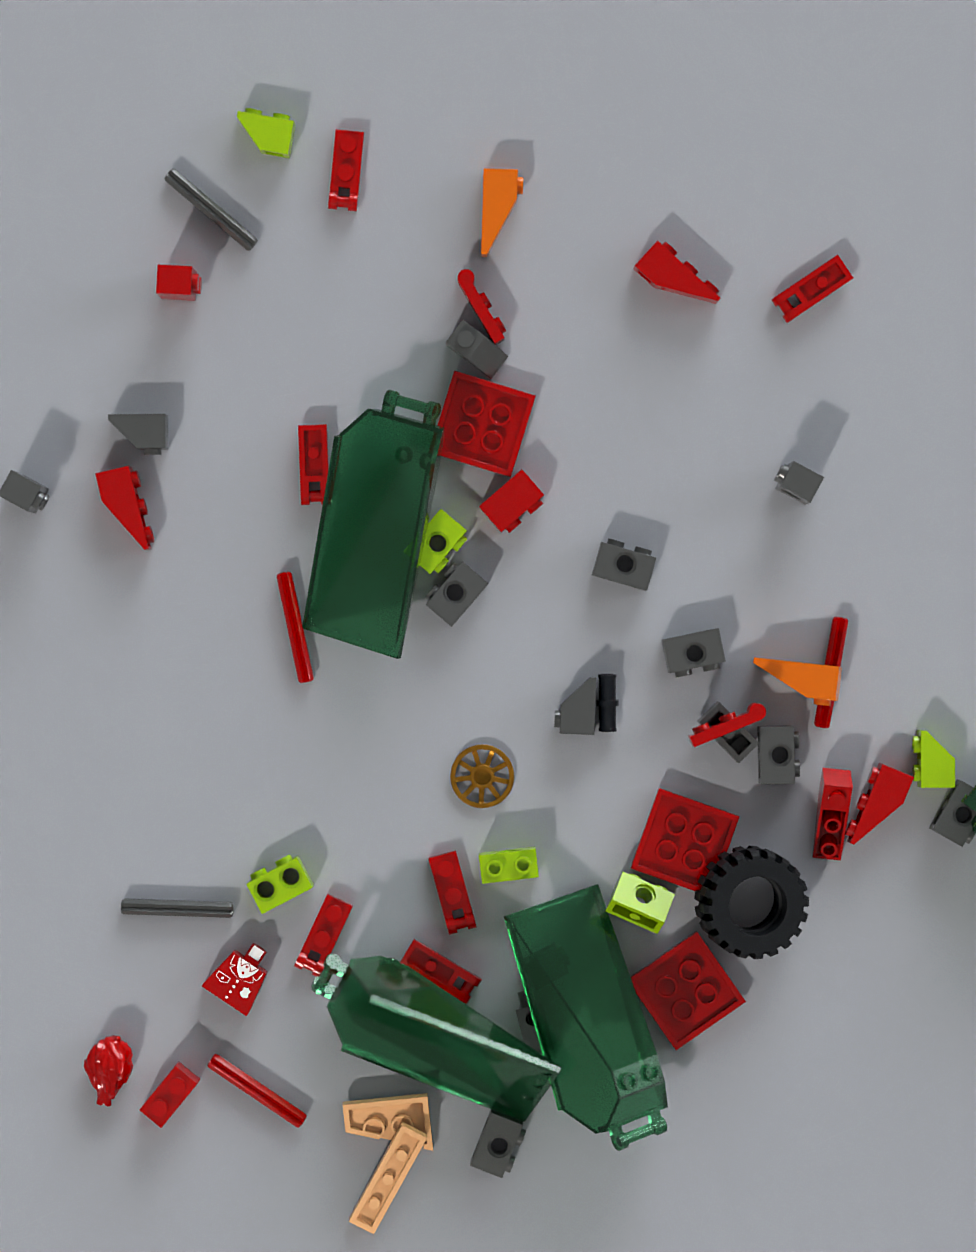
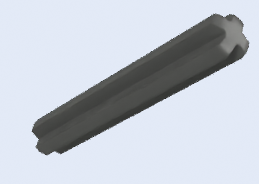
(211, 209)
(177, 908)

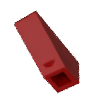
(669, 274)
(121, 497)
(885, 794)
(832, 813)

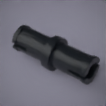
(607, 702)

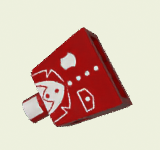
(238, 979)

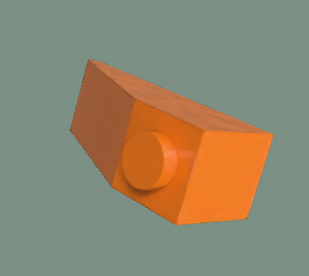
(499, 199)
(808, 679)

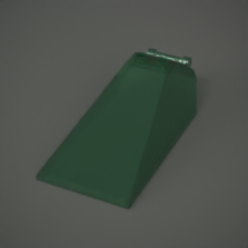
(374, 525)
(588, 1015)
(425, 1033)

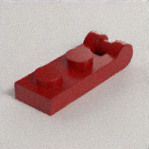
(346, 169)
(813, 288)
(480, 305)
(313, 461)
(728, 724)
(452, 891)
(324, 933)
(440, 970)

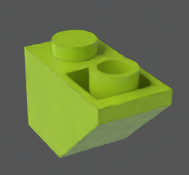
(270, 134)
(934, 764)

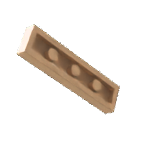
(388, 1177)

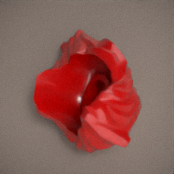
(109, 1067)

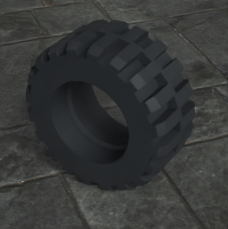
(776, 927)

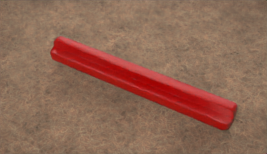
(295, 627)
(833, 658)
(257, 1090)

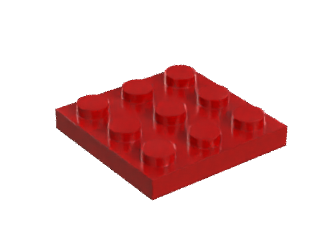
(484, 423)
(682, 839)
(686, 990)

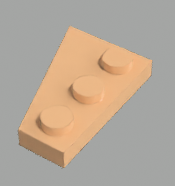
(383, 1116)

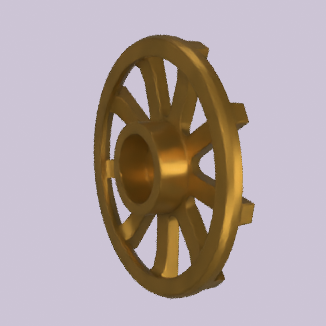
(482, 776)

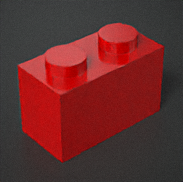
(178, 282)
(512, 501)
(169, 1094)

